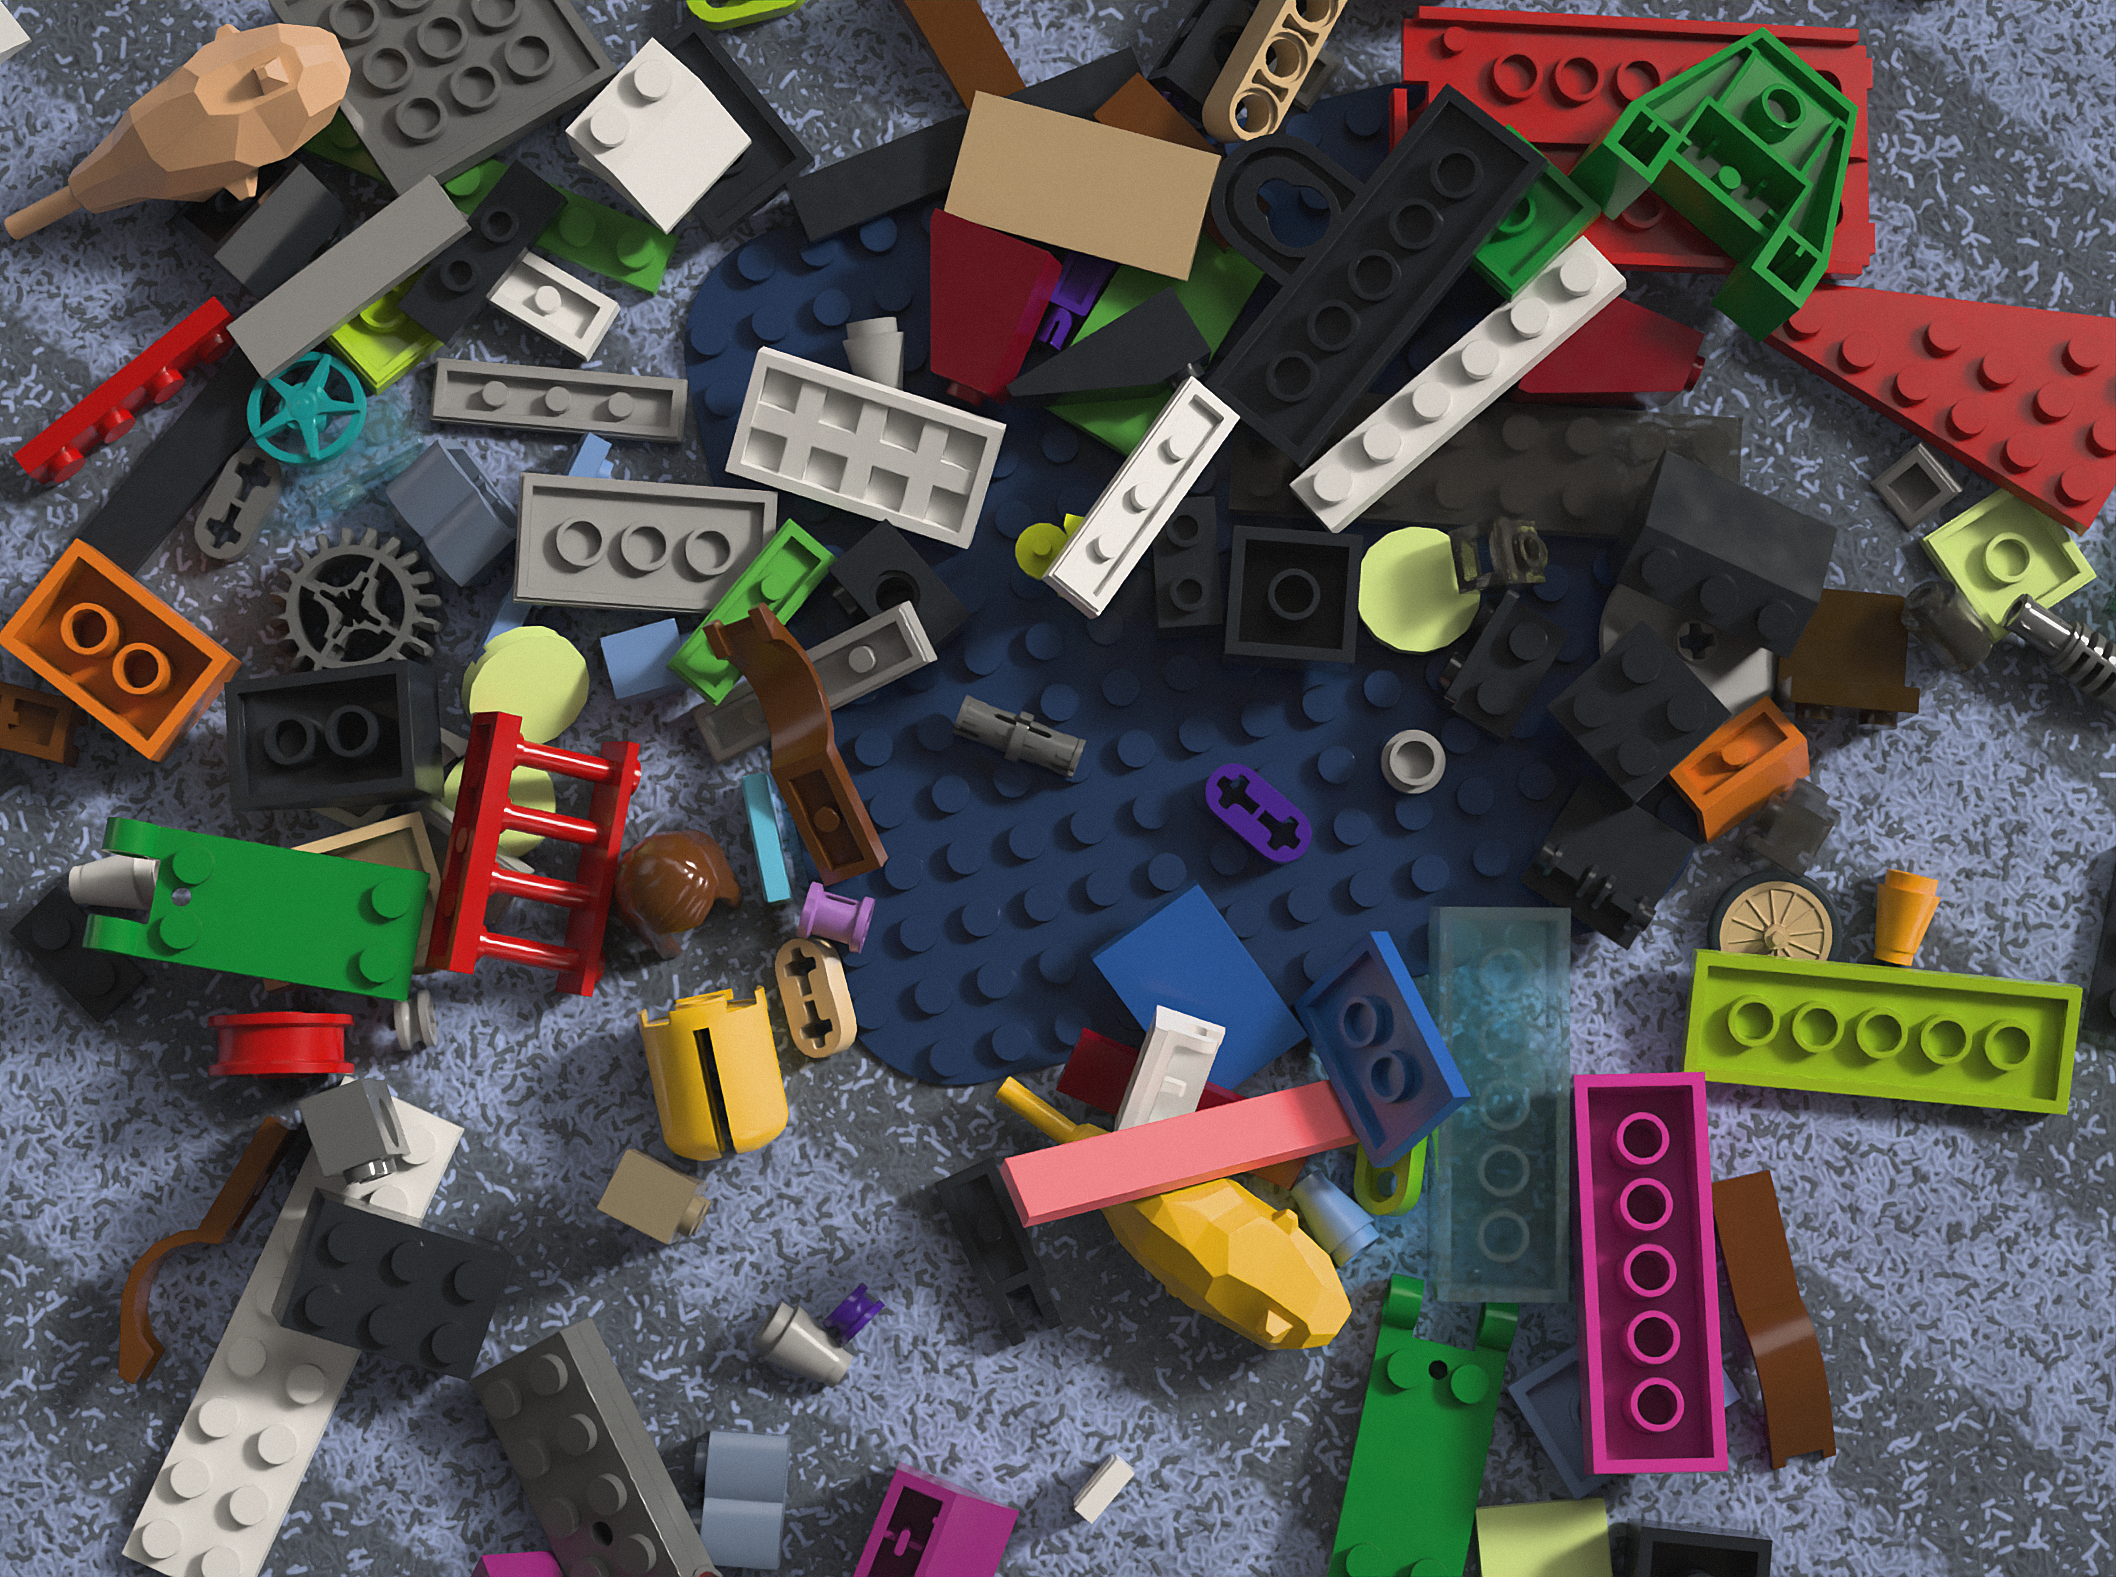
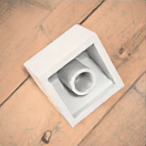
(657, 136)

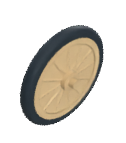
(1776, 917)

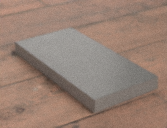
(635, 543)

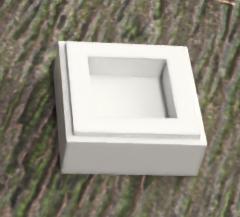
(1102, 1487)

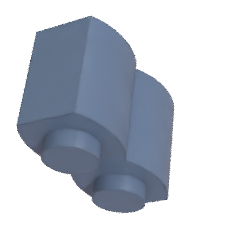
(456, 512)
(743, 1497)

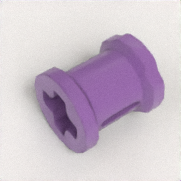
(836, 917)

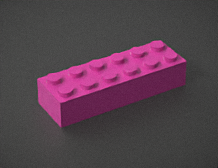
(1645, 1275)

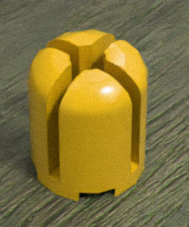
(745, 1068)

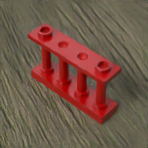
(474, 875)

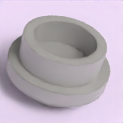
(1413, 762)

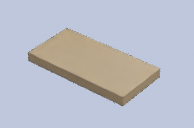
(1082, 185)

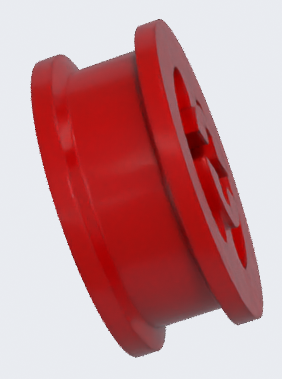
(280, 1045)

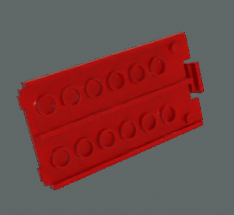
(1574, 73)

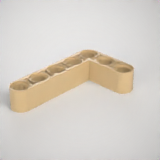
(1247, 75)

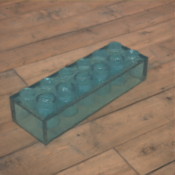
(1505, 1152)

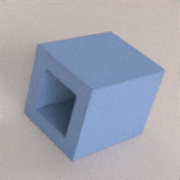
(639, 659)

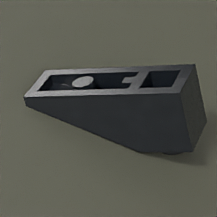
(1124, 360)

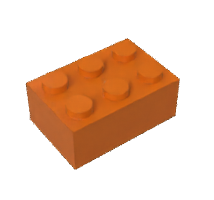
(119, 651)

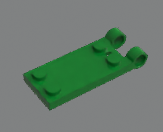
(269, 912)
(1419, 1444)

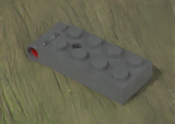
(589, 1461)

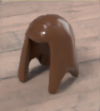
(671, 886)

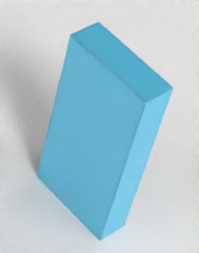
(766, 839)

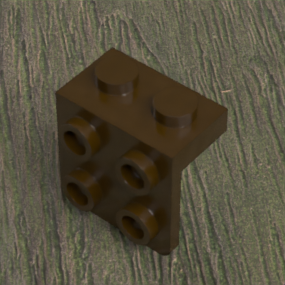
(1850, 663)

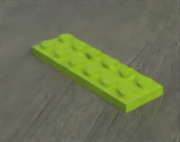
(1881, 1031)

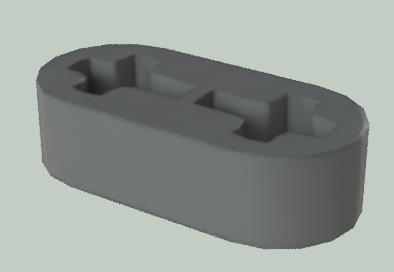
(226, 498)

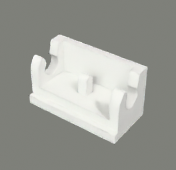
(1169, 1069)

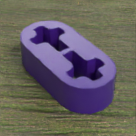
(1267, 801)

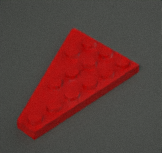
(1986, 383)

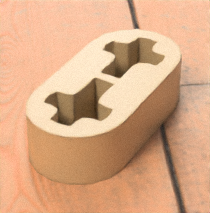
(815, 996)

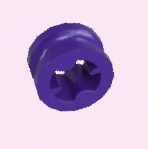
(853, 1314)

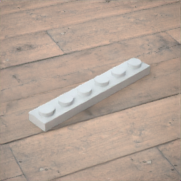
(1458, 386)

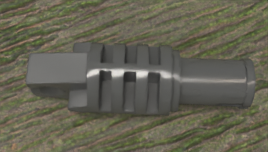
(2068, 648)

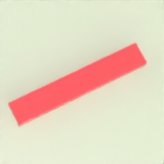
(1176, 1152)

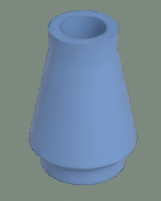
(1334, 1219)

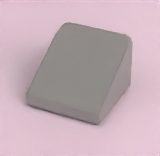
(1918, 485)

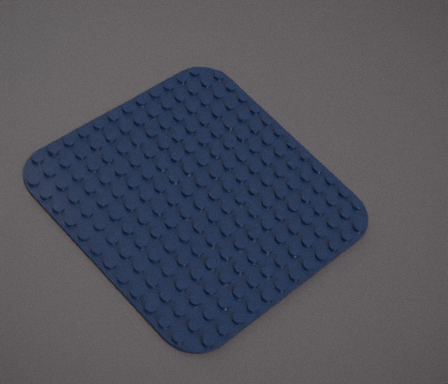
(1016, 871)

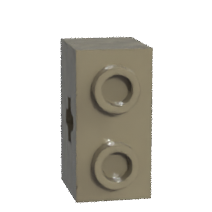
(655, 1197)

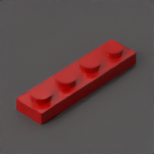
(109, 408)

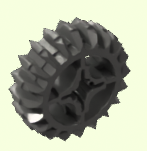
(307, 586)

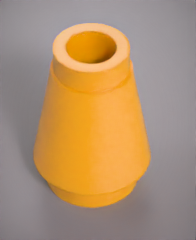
(1903, 915)

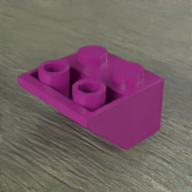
(935, 1530)

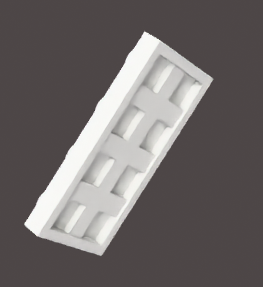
(865, 447)

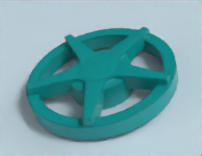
(308, 411)

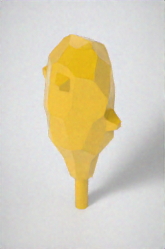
(1218, 1248)

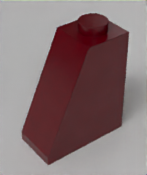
(984, 306)
(1616, 360)

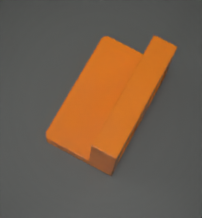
(1741, 767)

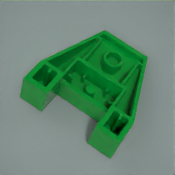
(1750, 157)

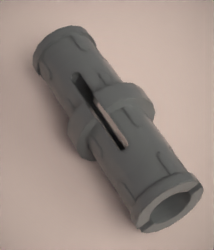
(1019, 736)

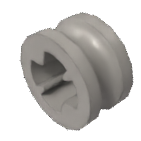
(416, 1021)

